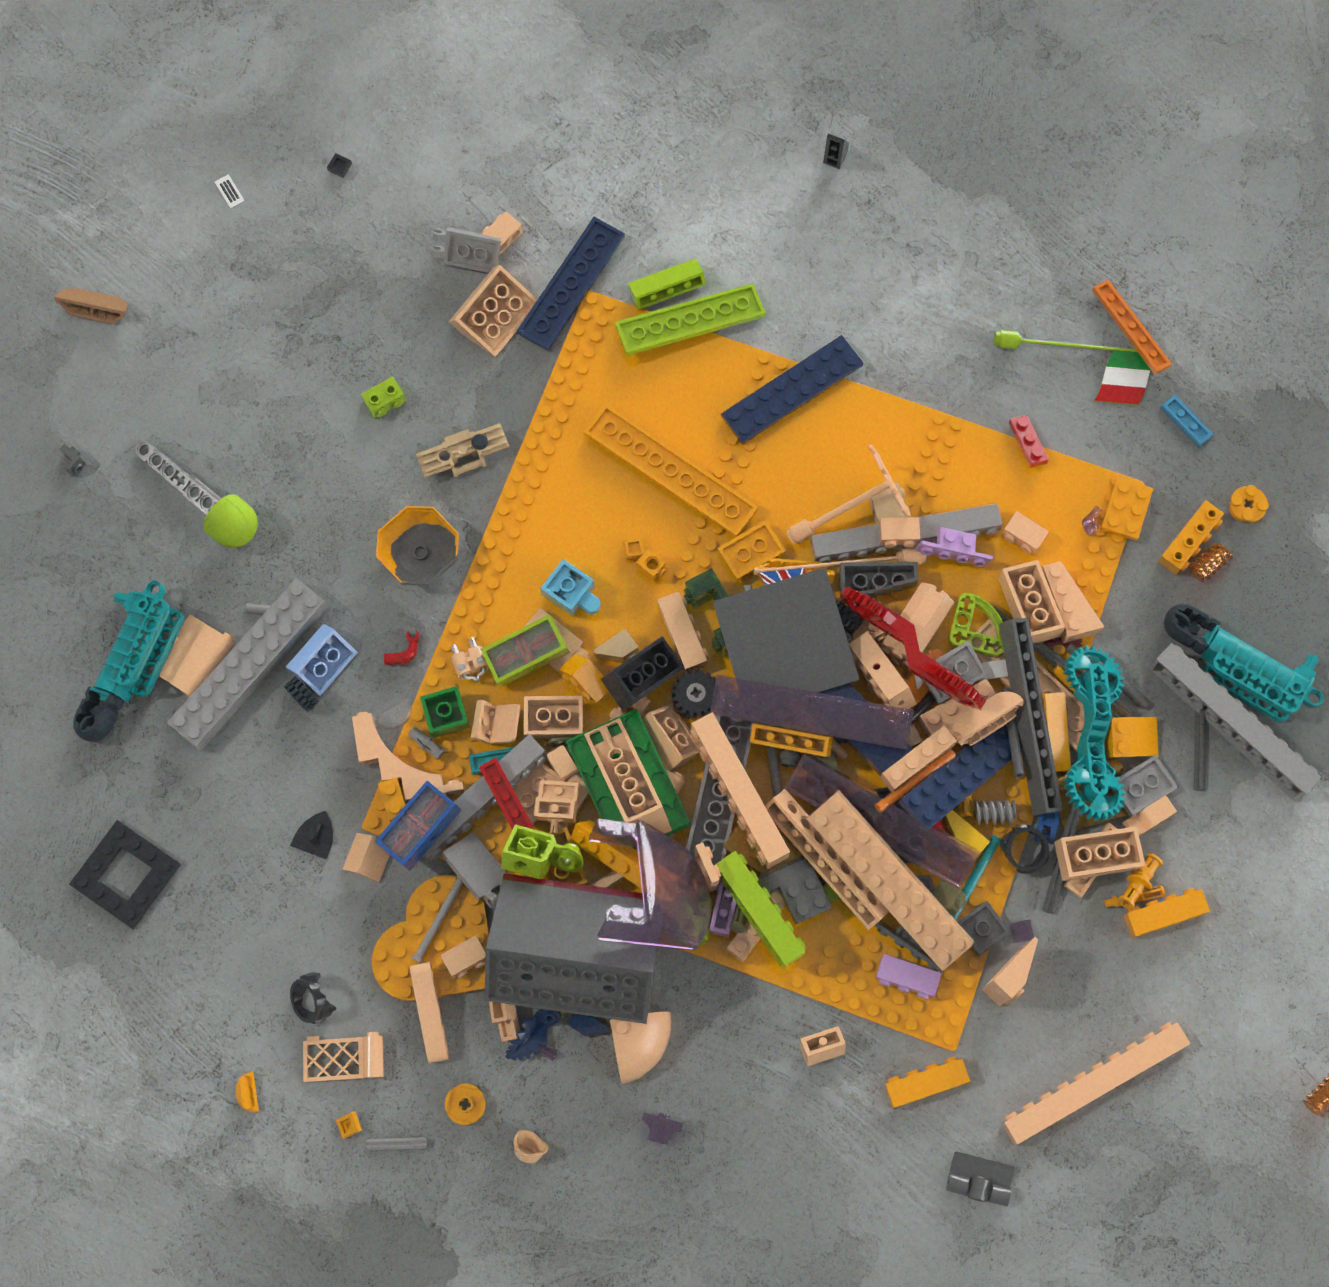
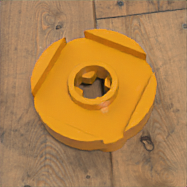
(1250, 494)
(472, 1113)

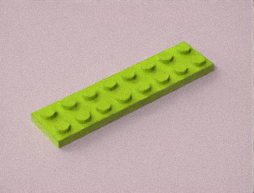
(689, 319)

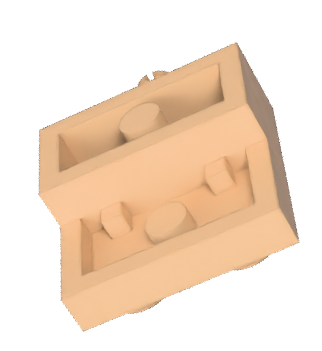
(557, 803)

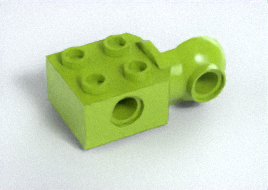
(534, 851)

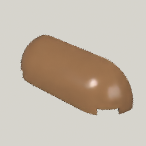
(92, 305)

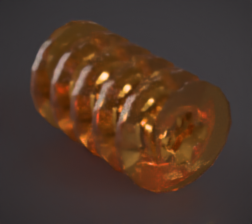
(1209, 561)
(1319, 1099)

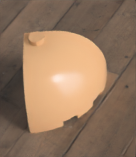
(640, 1044)

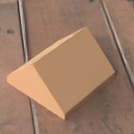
(366, 858)

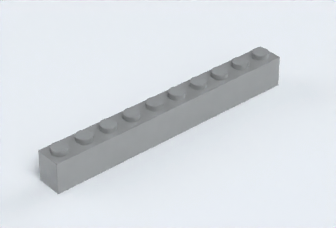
(866, 539)

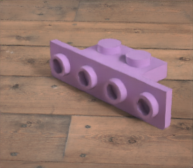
(955, 546)

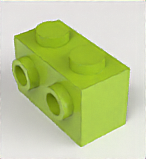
(383, 397)

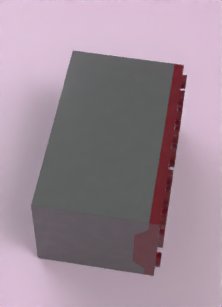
(549, 953)

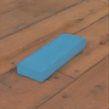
(1186, 421)

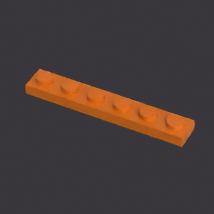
(1131, 327)

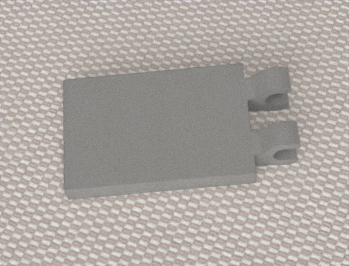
(467, 249)
(475, 868)

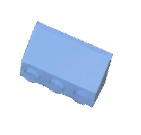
(321, 659)

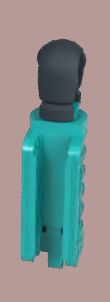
(129, 660)
(1244, 665)

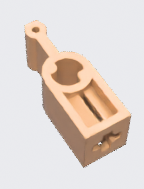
(1151, 815)

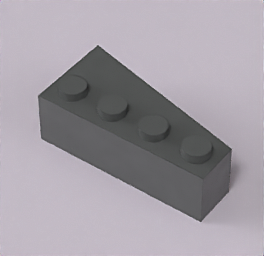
(877, 577)

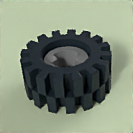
(301, 694)

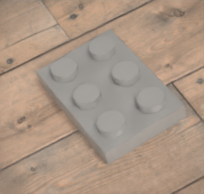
(962, 662)
(1145, 785)

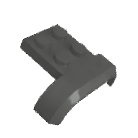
(798, 888)

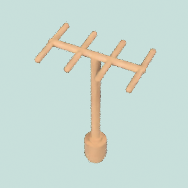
(804, 528)

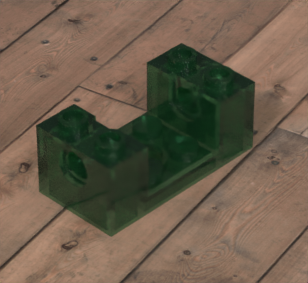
(701, 590)

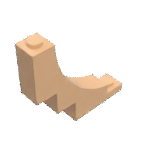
(373, 750)

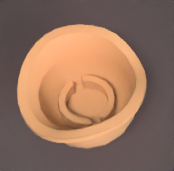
(529, 1146)

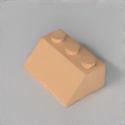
(670, 737)

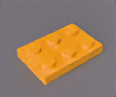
(1126, 509)
(751, 550)

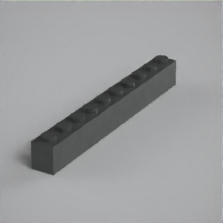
(1031, 717)

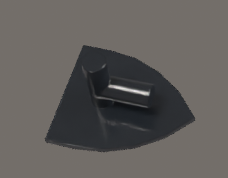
(315, 835)

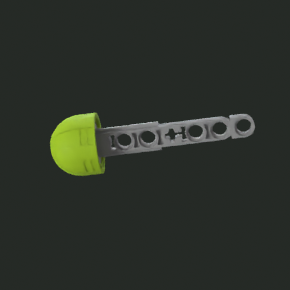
(228, 519)

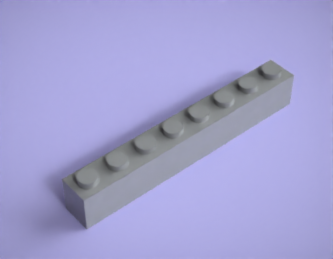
(479, 797)

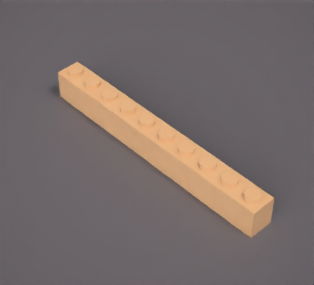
(1095, 1083)

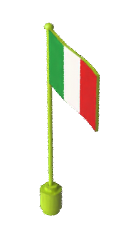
(1123, 376)

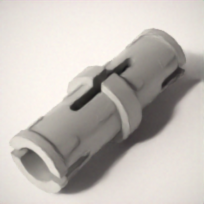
(426, 743)

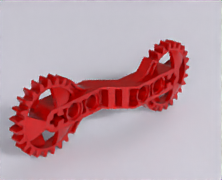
(918, 662)

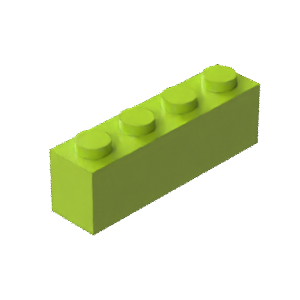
(666, 284)

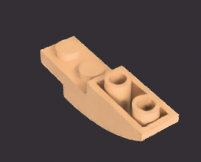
(507, 1020)

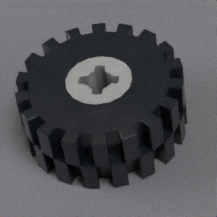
(699, 703)

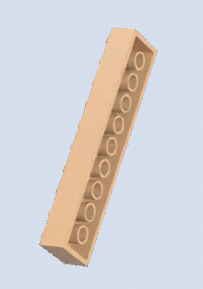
(890, 880)

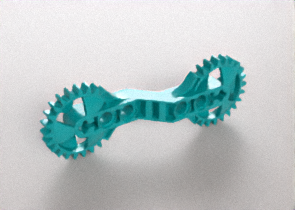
(1092, 769)

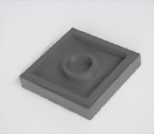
(984, 928)

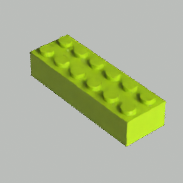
(760, 911)

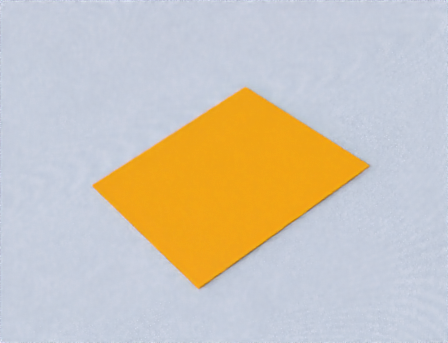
(581, 503)

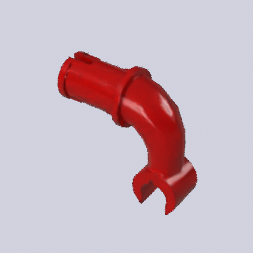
(405, 656)

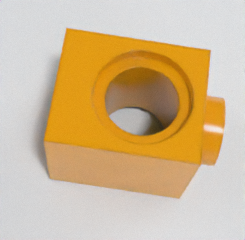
(648, 558)

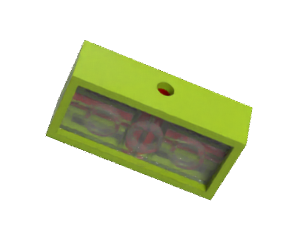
(525, 650)

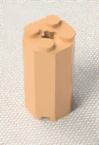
(926, 612)

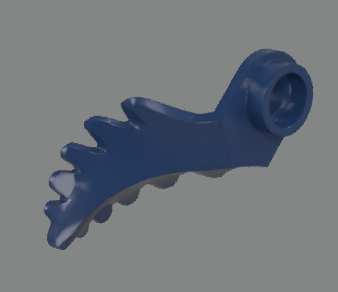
(533, 1034)

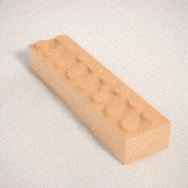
(739, 790)

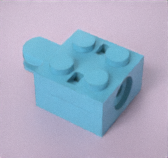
(571, 592)

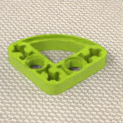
(964, 631)

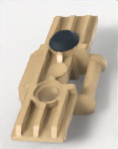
(462, 444)

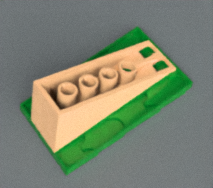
(627, 775)

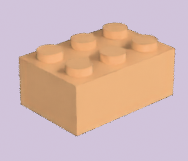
(553, 716)

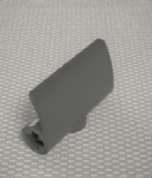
(980, 1179)

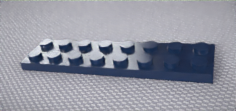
(570, 283)
(792, 389)
(957, 779)

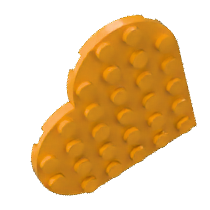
(397, 944)

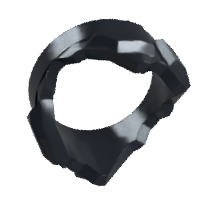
(1040, 860)
(322, 1007)

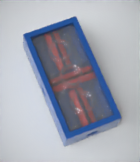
(418, 825)

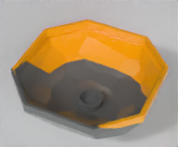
(417, 545)

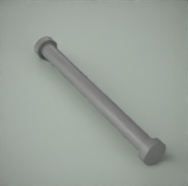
(438, 920)

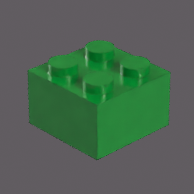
(444, 712)

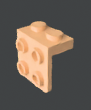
(495, 722)

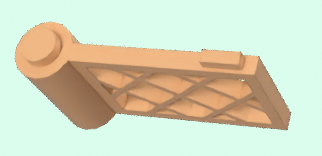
(369, 1051)

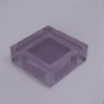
(1021, 931)

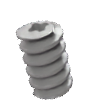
(994, 812)

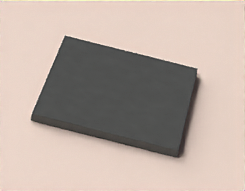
(788, 634)

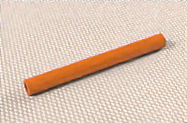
(914, 781)

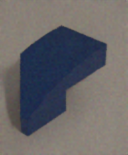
(588, 1025)

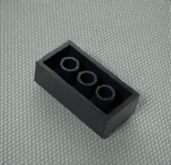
(642, 673)

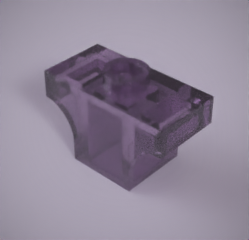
(661, 1127)

